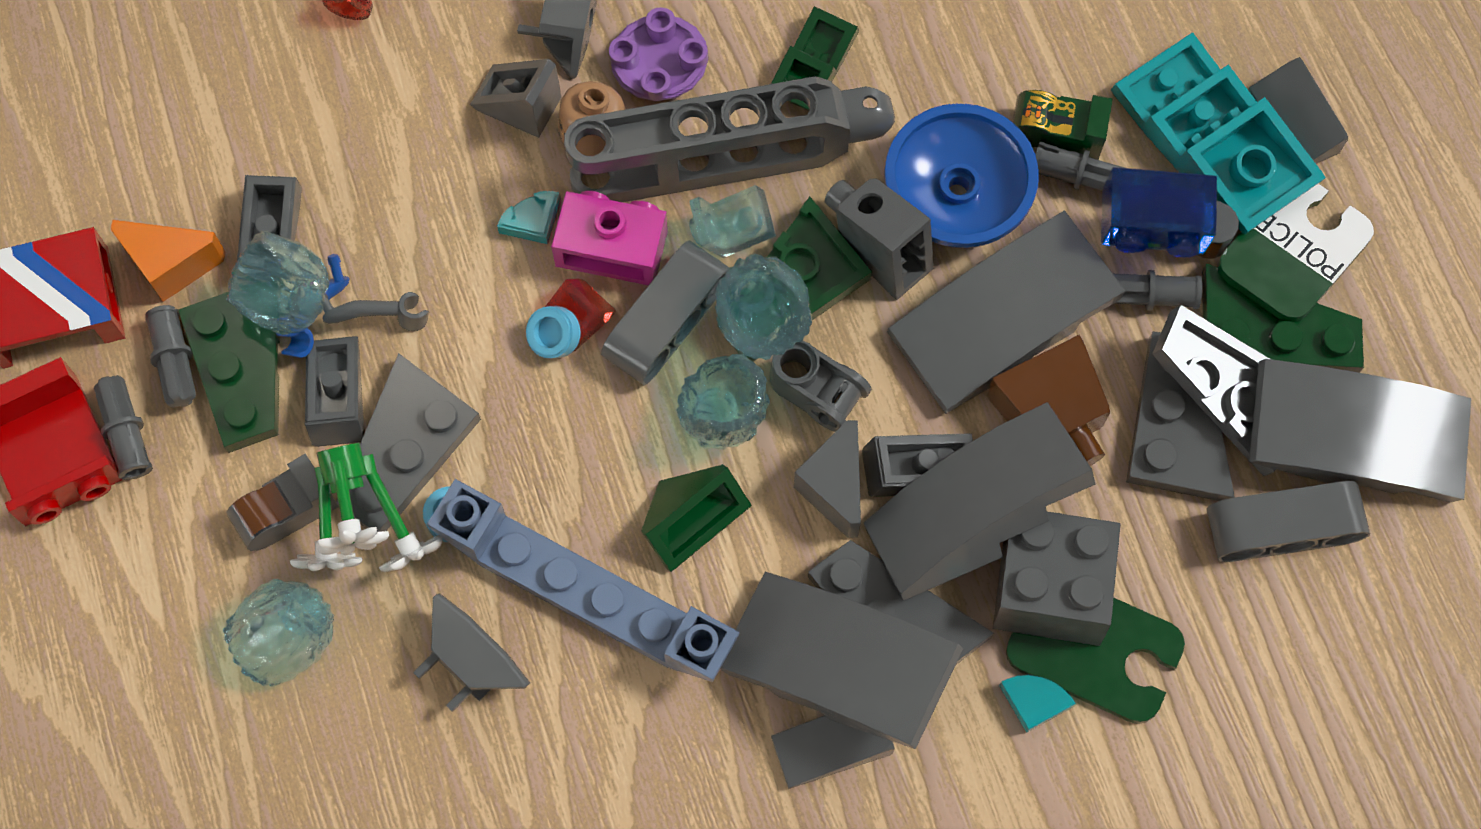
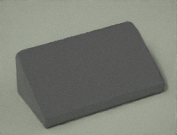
(1303, 109)

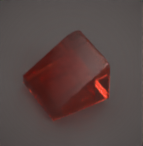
(586, 304)

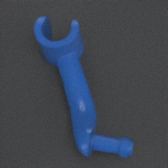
(303, 341)

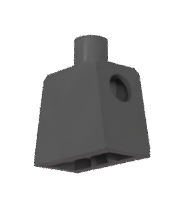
(884, 232)

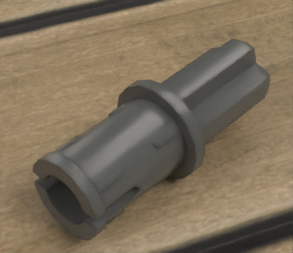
(1072, 166)
(1160, 290)
(170, 355)
(122, 428)

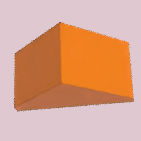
(169, 255)

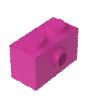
(610, 237)

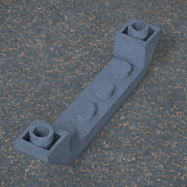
(579, 587)

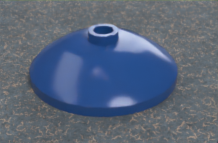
(967, 149)

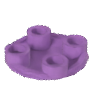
(658, 56)

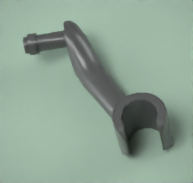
(366, 308)

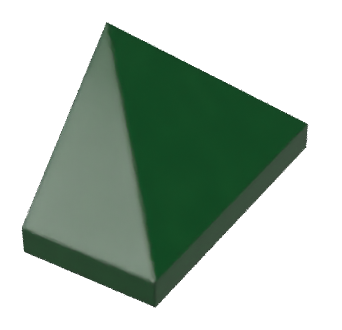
(691, 512)

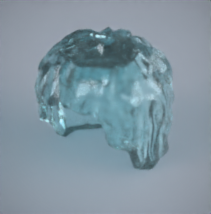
(278, 284)
(762, 306)
(723, 402)
(279, 631)

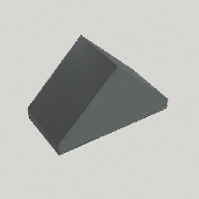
(520, 94)
(833, 481)

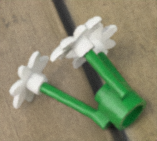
(342, 471)

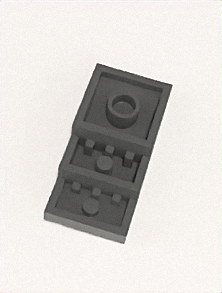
(1005, 311)
(1360, 430)
(976, 499)
(842, 659)

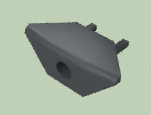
(565, 31)
(468, 654)

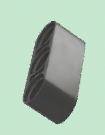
(665, 313)
(1288, 521)

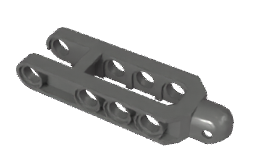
(647, 147)

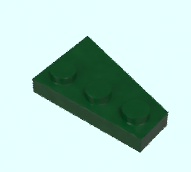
(821, 258)
(1319, 339)
(236, 369)

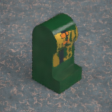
(1063, 121)

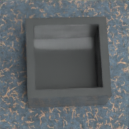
(1059, 579)

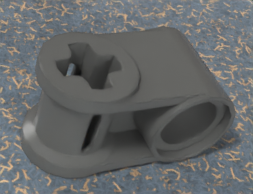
(820, 386)

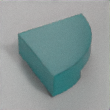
(531, 217)
(1035, 699)

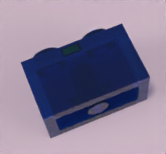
(1159, 211)

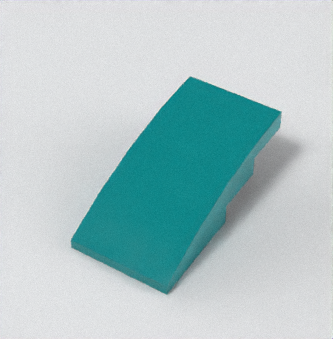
(1215, 127)

